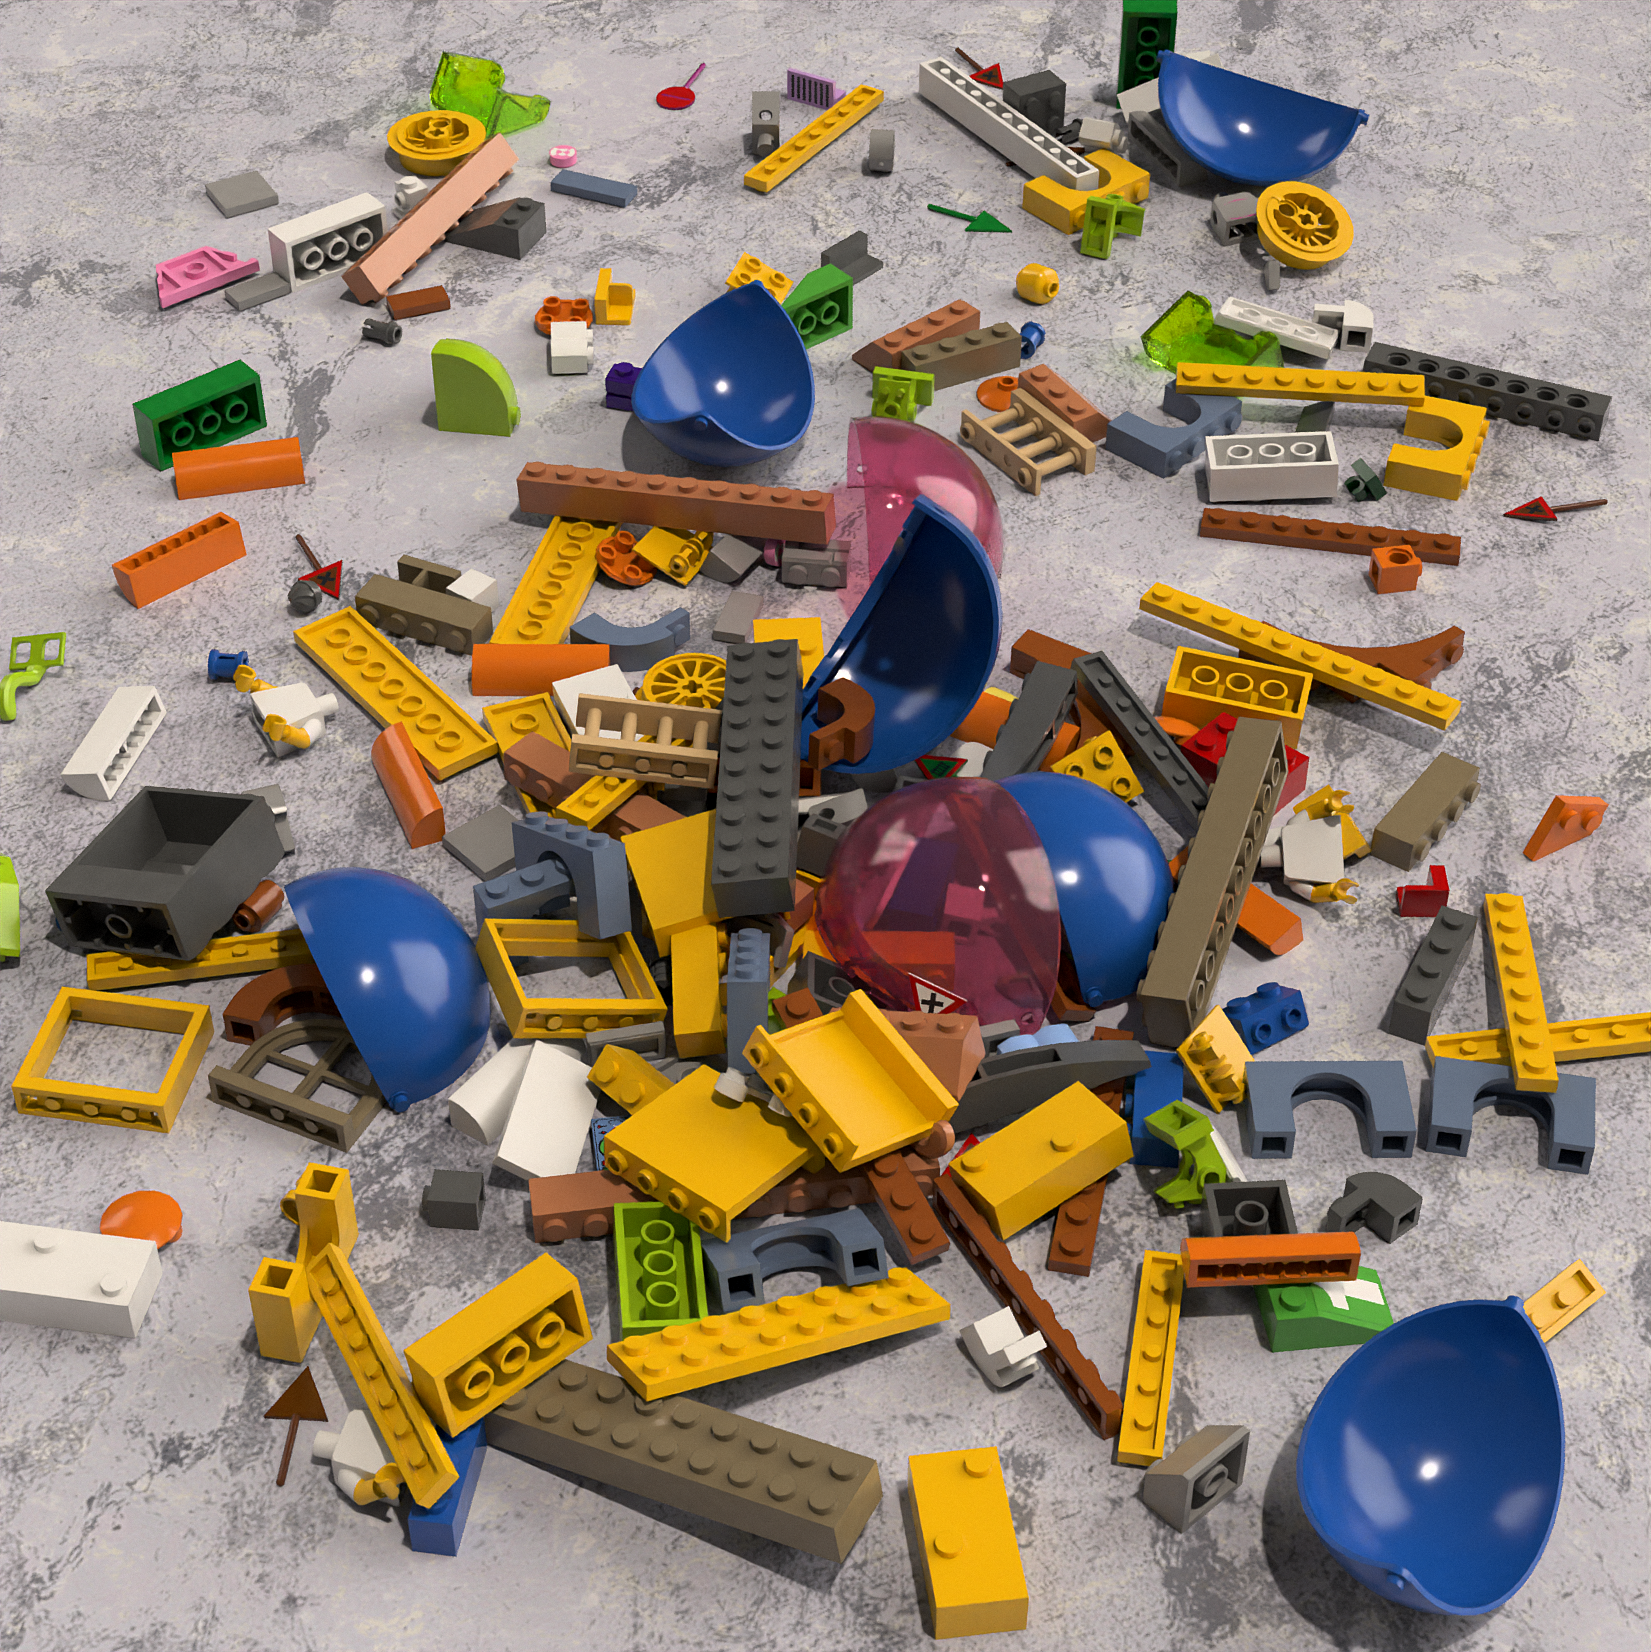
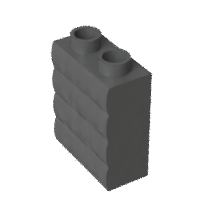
(166, 872)

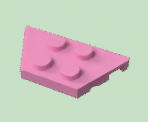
(199, 272)

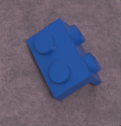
(1267, 1015)

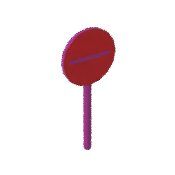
(679, 97)

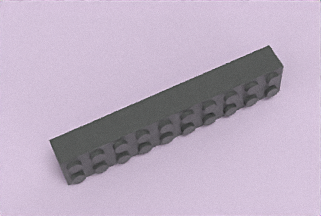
(759, 780)

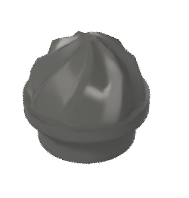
(305, 596)

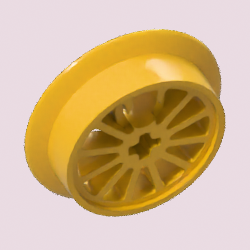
(435, 140)
(1290, 228)
(685, 681)

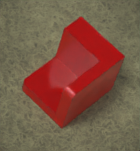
(1424, 899)

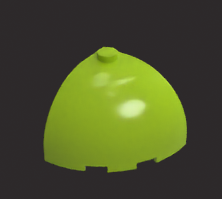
(472, 390)

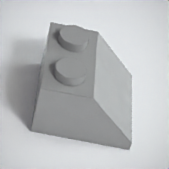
(1197, 1474)

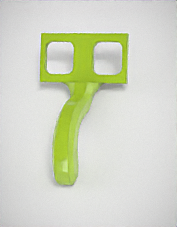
(34, 668)

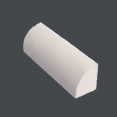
(1146, 95)
(114, 742)
(485, 1099)

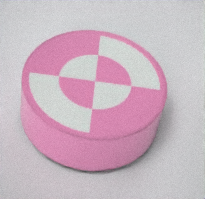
(563, 156)
(773, 551)

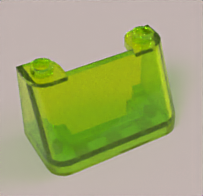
(475, 88)

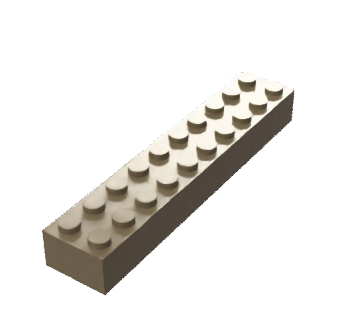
(1214, 882)
(692, 1458)

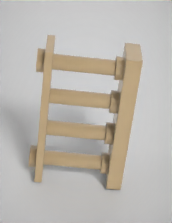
(1034, 420)
(644, 760)

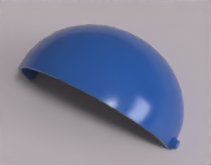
(1249, 126)
(729, 382)
(1105, 874)
(397, 975)
(1439, 1458)

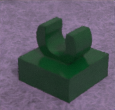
(1365, 482)

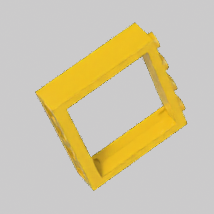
(565, 1015)
(109, 1104)

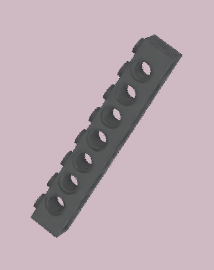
(1502, 393)

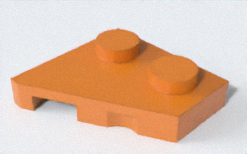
(1565, 823)

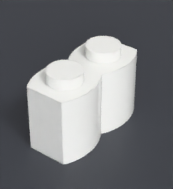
(1102, 134)
(571, 347)

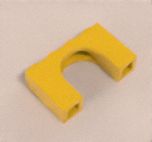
(1067, 207)
(1438, 471)
(279, 1293)

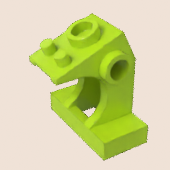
(1105, 220)
(899, 391)
(1189, 1133)

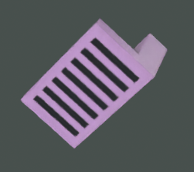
(812, 89)

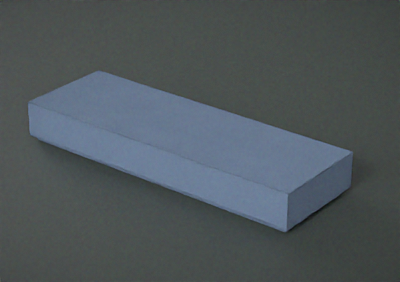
(593, 188)

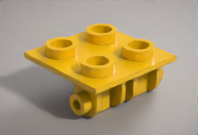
(751, 269)
(675, 551)
(1102, 764)
(1216, 1059)

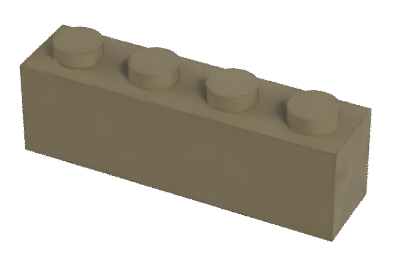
(966, 355)
(424, 614)
(1425, 812)

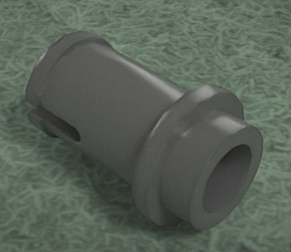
(1069, 131)
(390, 331)

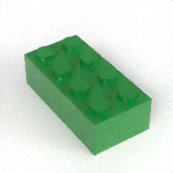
(1144, 31)
(200, 413)

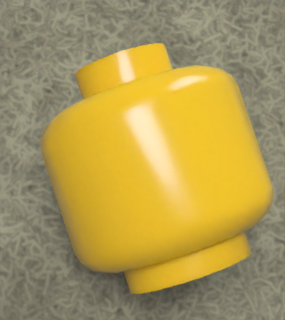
(1037, 283)

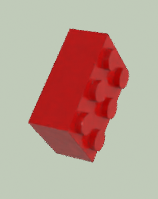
(1210, 744)

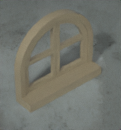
(294, 1110)

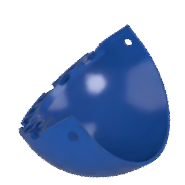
(916, 641)

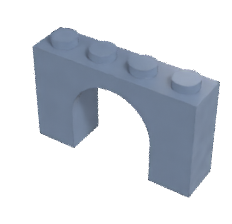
(1166, 448)
(595, 866)
(522, 893)
(746, 992)
(1466, 1086)
(1370, 1088)
(835, 1241)

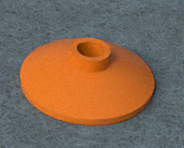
(996, 392)

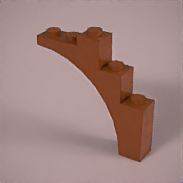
(1409, 661)
(1084, 711)

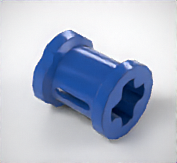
(1032, 336)
(225, 663)

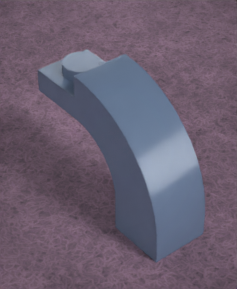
(635, 647)

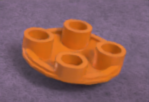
(562, 311)
(622, 564)
(1178, 728)
(145, 1217)

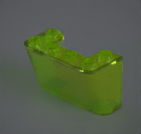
(1189, 336)

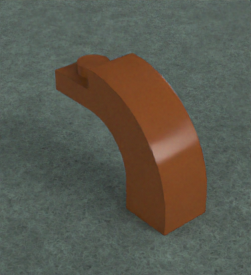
(850, 726)
(274, 998)

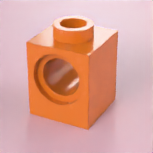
(1394, 569)

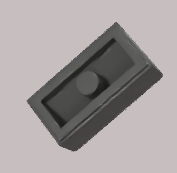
(1316, 417)

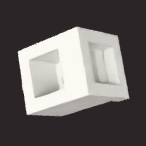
(408, 193)

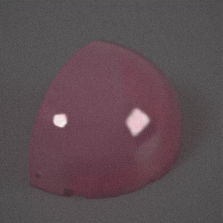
(911, 460)
(949, 890)

